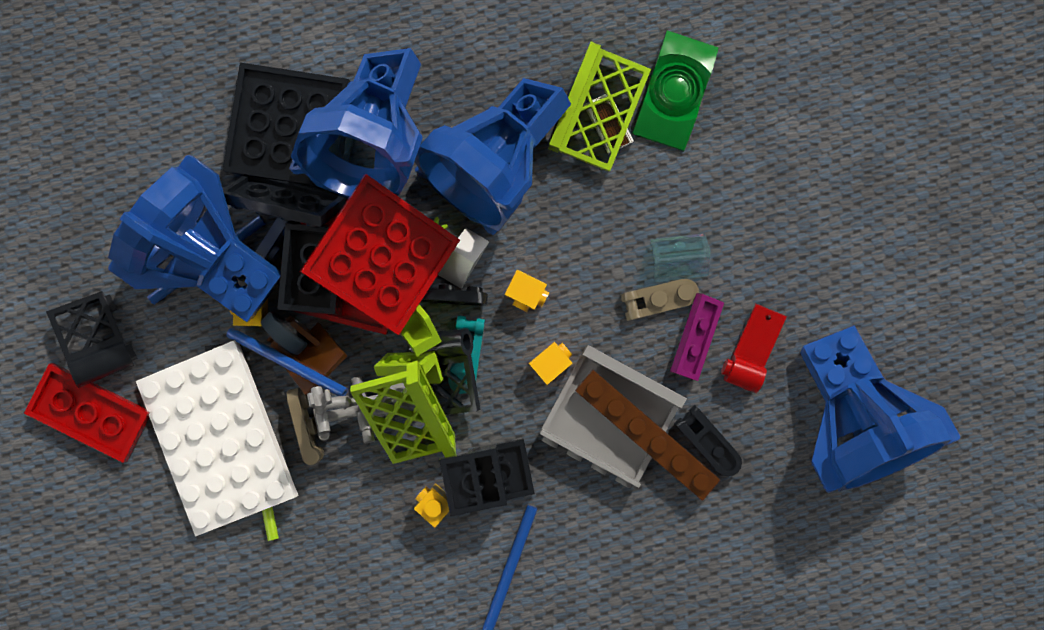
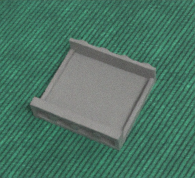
(590, 434)

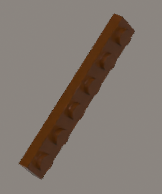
(647, 435)

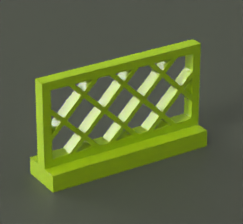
(577, 97)
(426, 411)

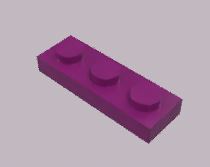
(697, 336)

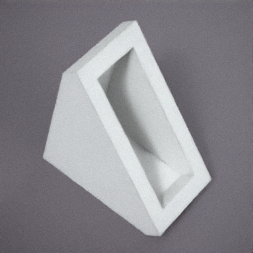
(464, 258)

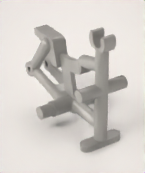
(323, 401)

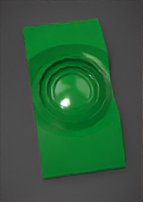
(675, 90)

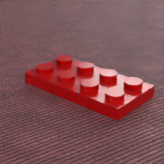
(87, 413)

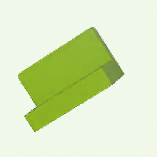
(420, 332)
(396, 363)

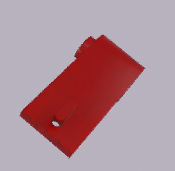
(753, 349)

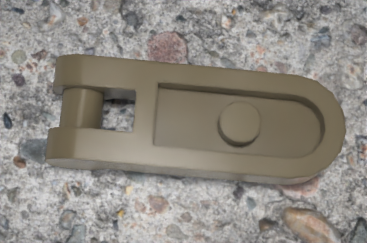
(660, 298)
(304, 426)

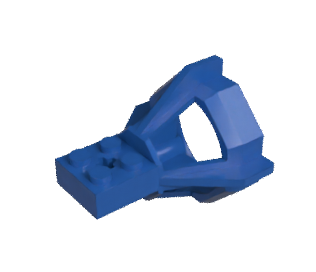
(370, 112)
(492, 153)
(203, 251)
(868, 405)

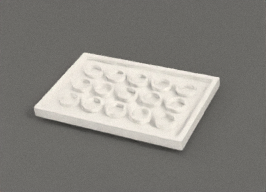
(217, 438)

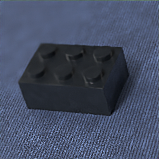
(297, 290)

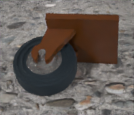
(315, 351)

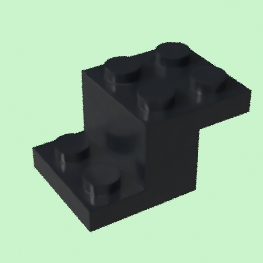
(486, 477)

